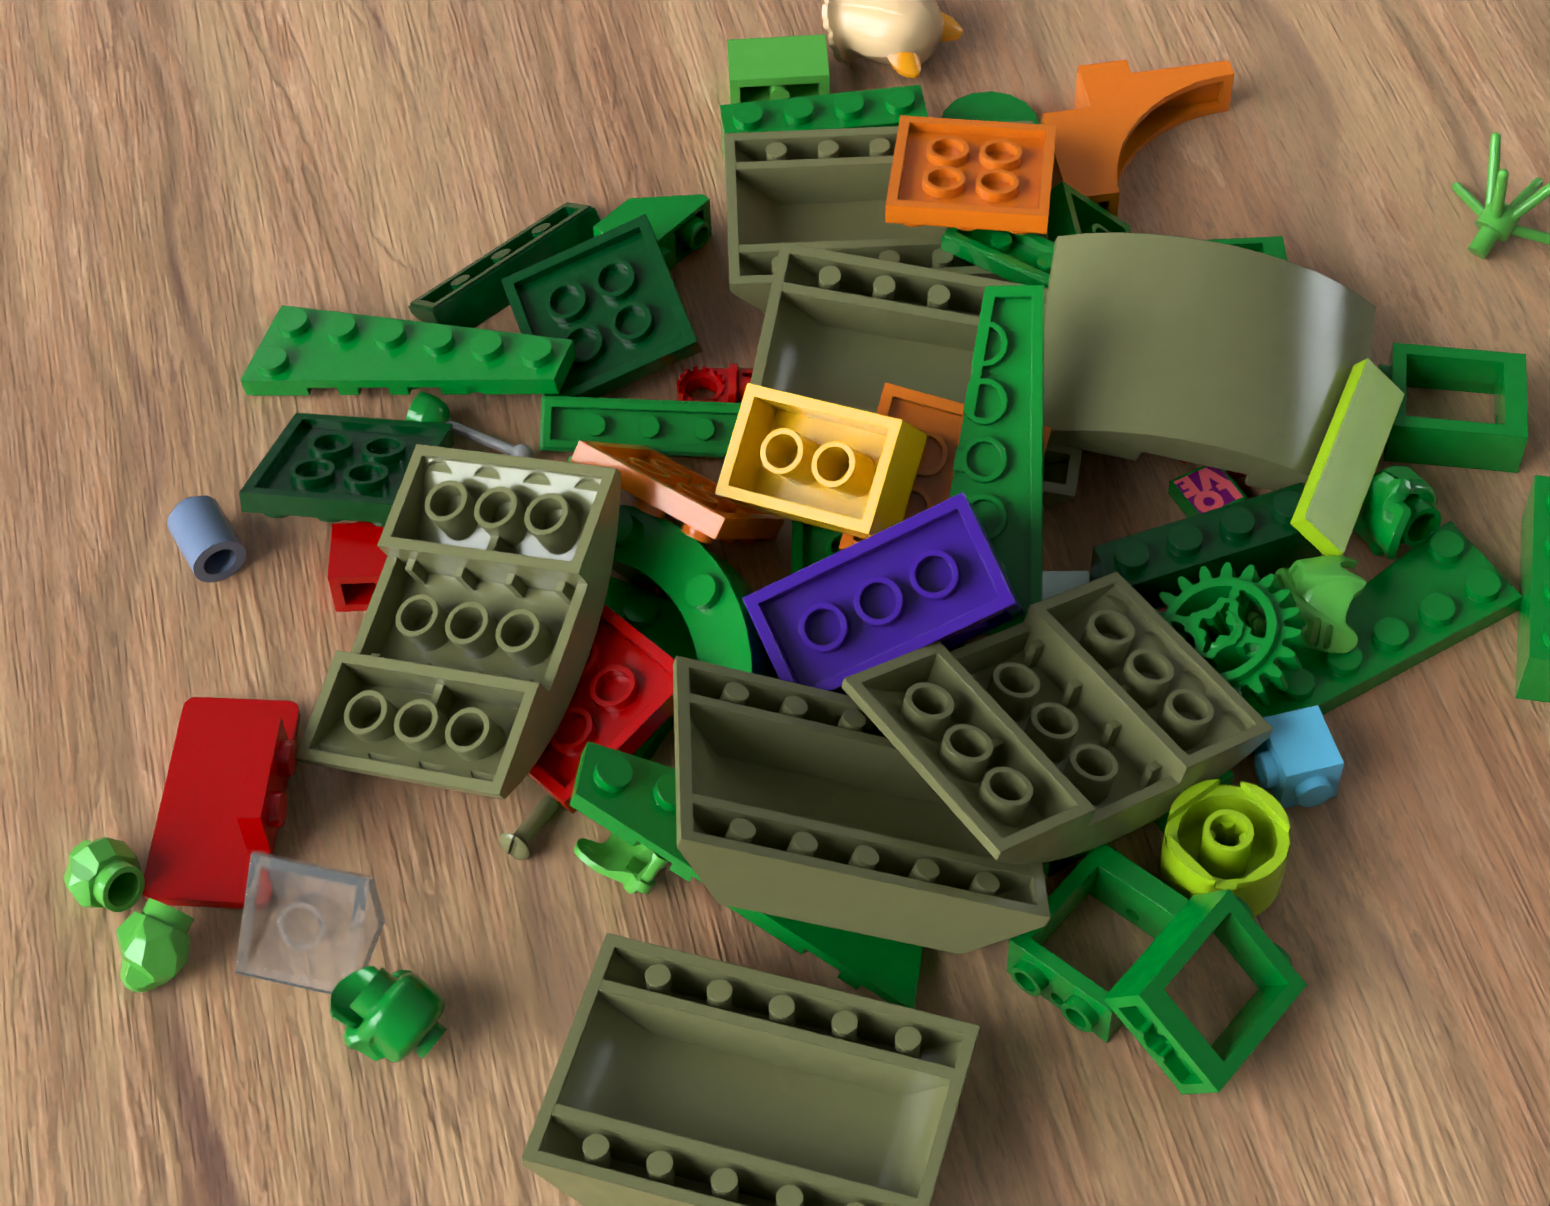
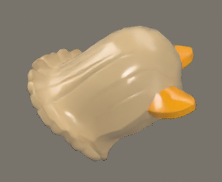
(888, 31)

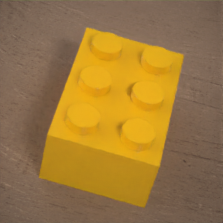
(820, 462)

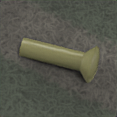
(517, 843)

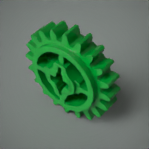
(1216, 625)

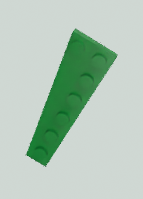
(364, 351)
(1003, 435)
(1401, 619)

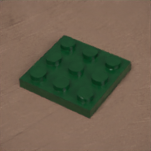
(612, 303)
(338, 467)

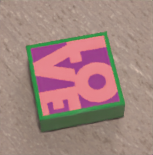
(1204, 490)

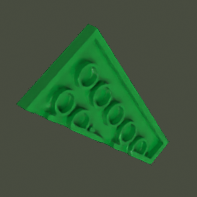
(639, 805)

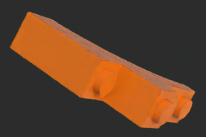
(1125, 112)

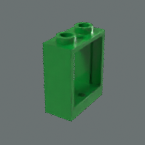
(1455, 441)
(1123, 889)
(1162, 1025)

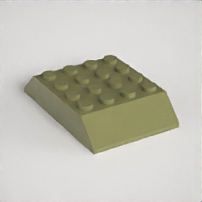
(820, 194)
(855, 321)
(821, 821)
(744, 1090)

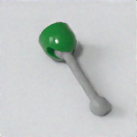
(432, 409)

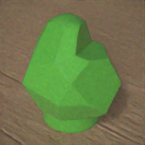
(104, 875)
(153, 946)

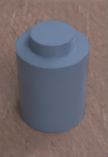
(206, 538)

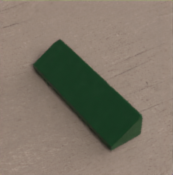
(477, 289)

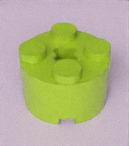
(1226, 841)

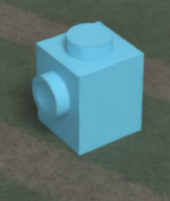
(1299, 759)

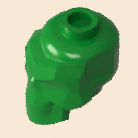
(1397, 511)
(388, 1013)

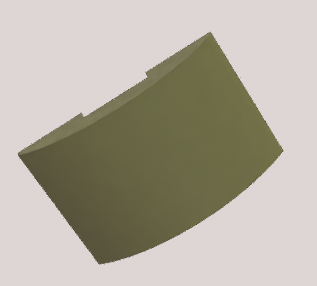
(1197, 353)
(472, 622)
(1062, 722)

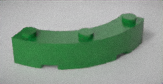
(699, 584)

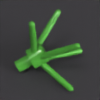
(1497, 218)

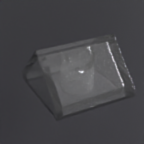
(306, 922)

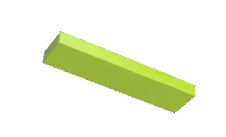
(1347, 459)

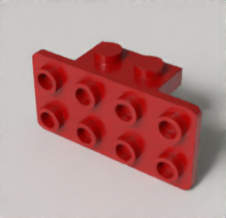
(221, 799)

